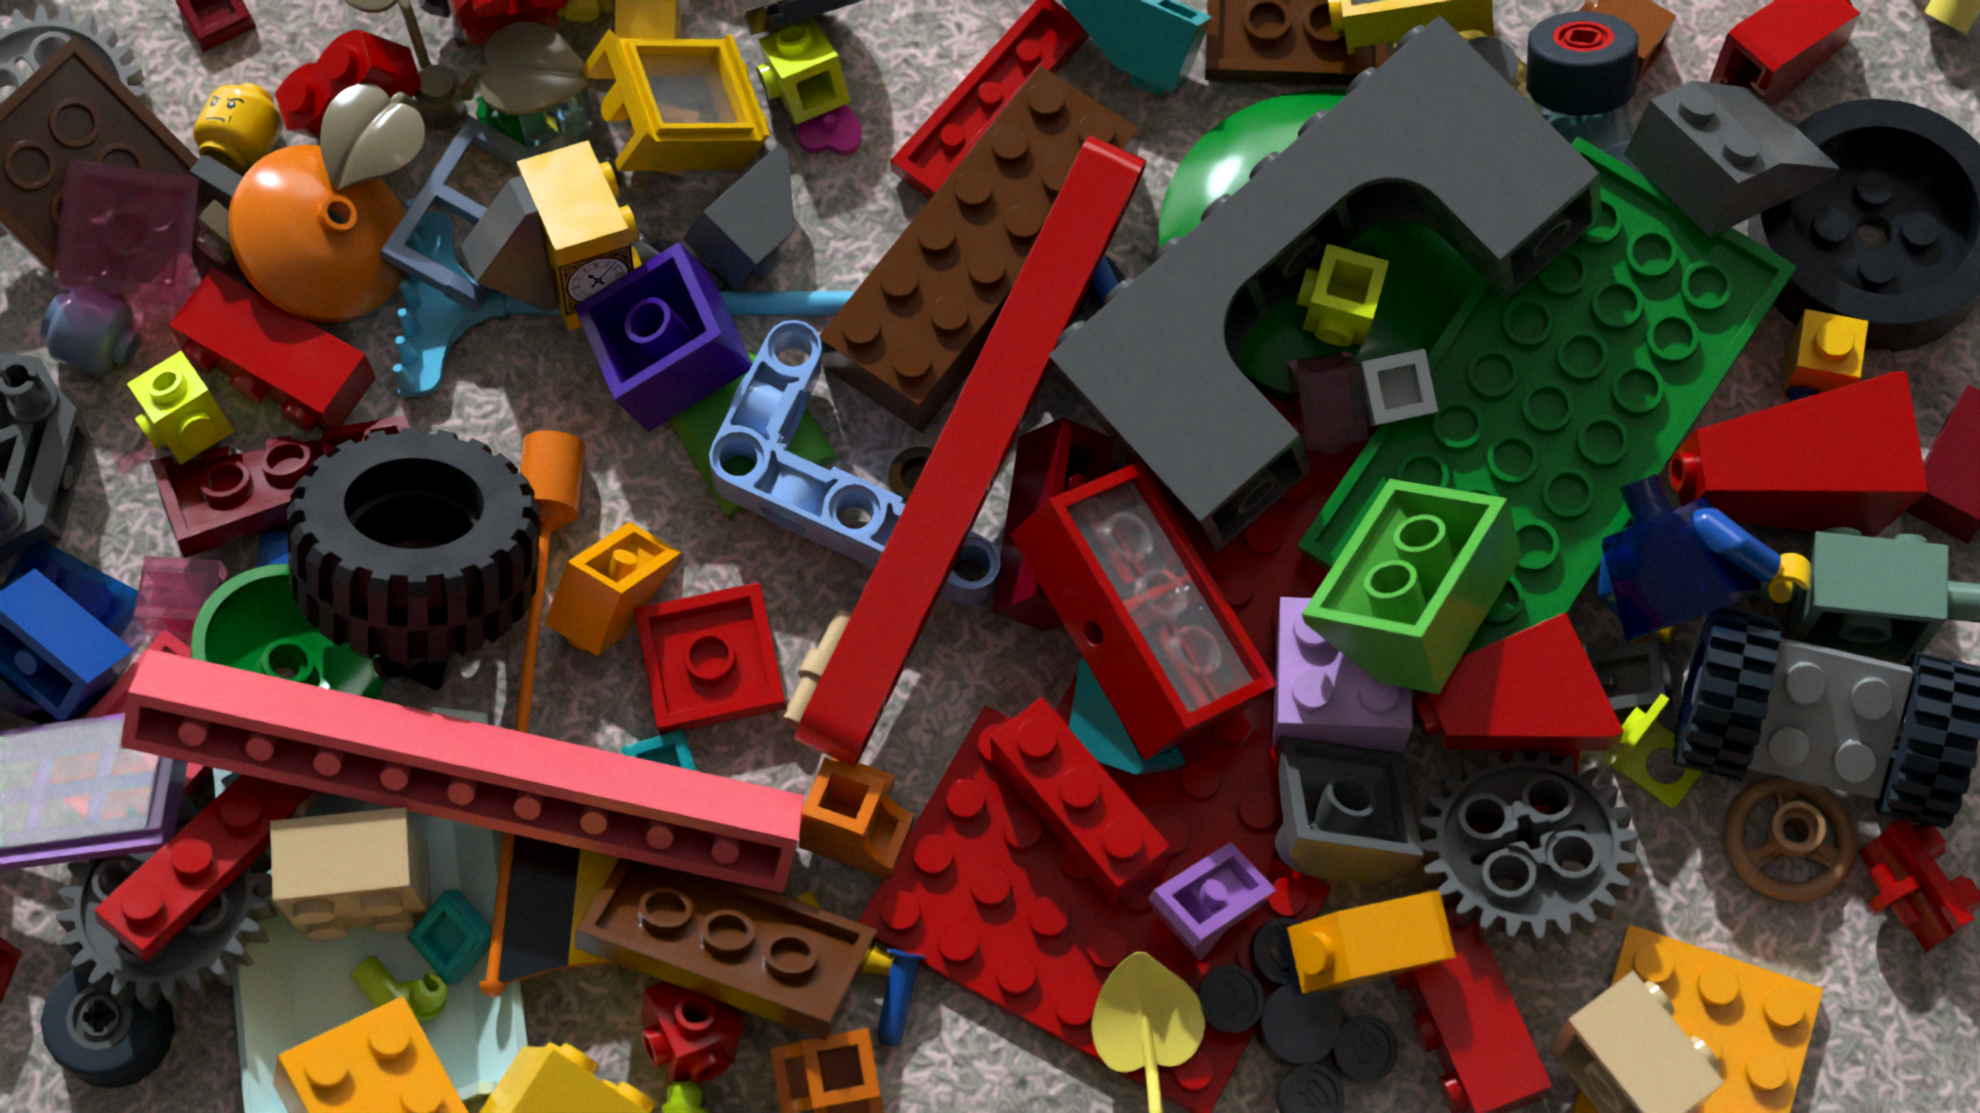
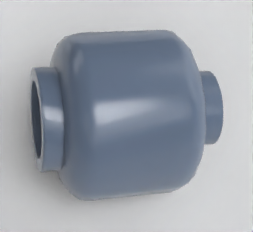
(90, 332)

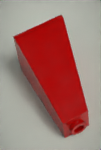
(1812, 461)

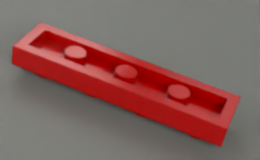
(1042, 37)
(199, 862)

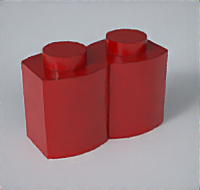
(345, 62)

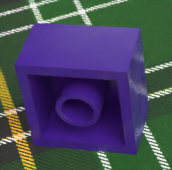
(663, 337)

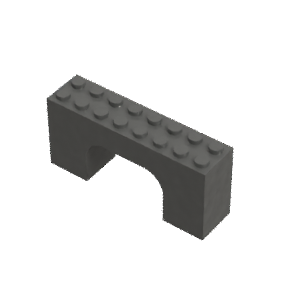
(1412, 142)

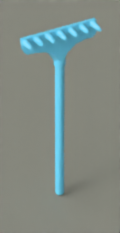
(435, 322)

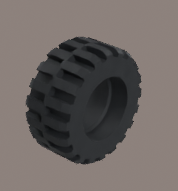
(403, 598)

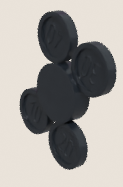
(1295, 1025)

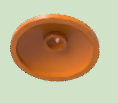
(298, 252)

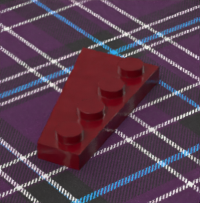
(247, 491)

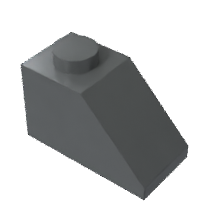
(748, 223)

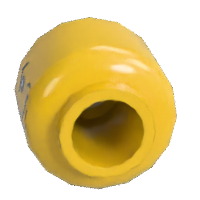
(238, 126)

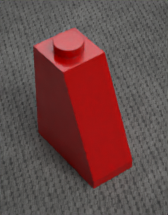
(1783, 45)
(1523, 696)

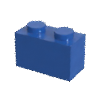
(56, 647)

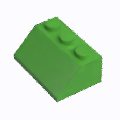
(1416, 582)

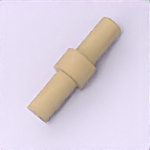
(813, 668)

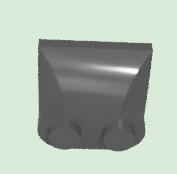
(1345, 812)

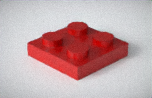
(709, 658)

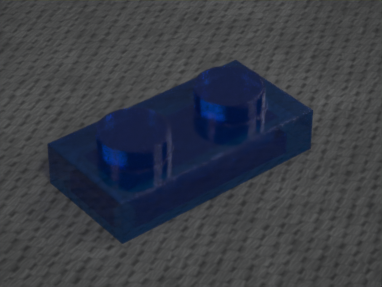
(93, 590)

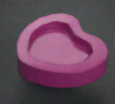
(834, 131)

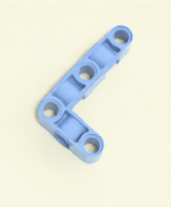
(803, 493)

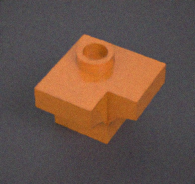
(854, 818)
(828, 1074)

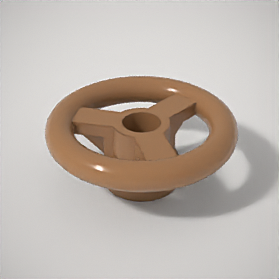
(1803, 818)

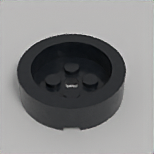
(1898, 173)

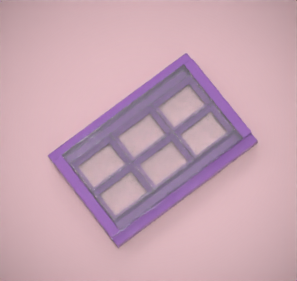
(81, 795)

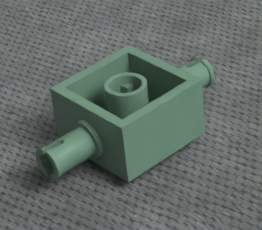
(1875, 594)

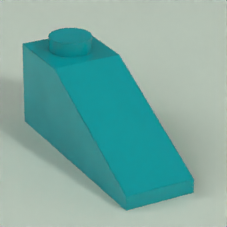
(1145, 38)

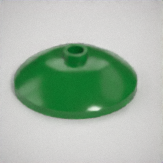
(259, 628)

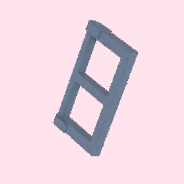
(396, 252)

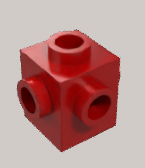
(689, 1032)

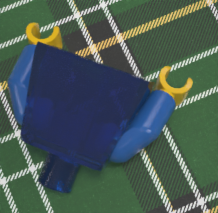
(1685, 564)

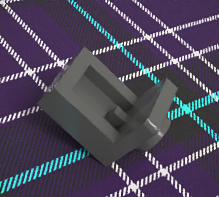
(1632, 674)

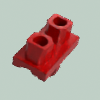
(1915, 886)

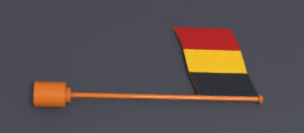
(541, 883)

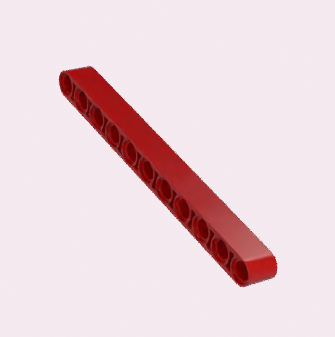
(969, 453)

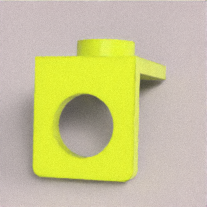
(1640, 738)

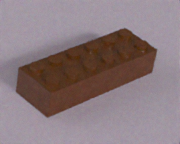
(942, 284)

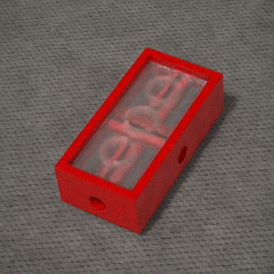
(1142, 609)

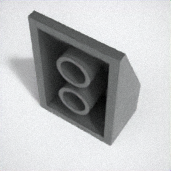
(1724, 153)

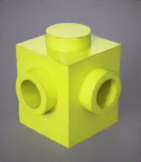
(802, 71)
(1342, 296)
(178, 409)

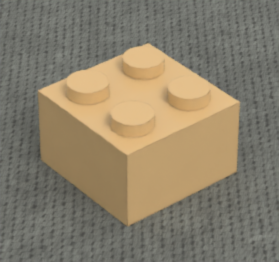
(351, 872)
(1634, 1054)

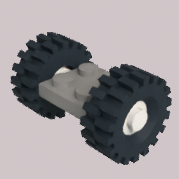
(1830, 717)

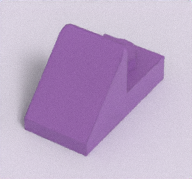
(1210, 898)

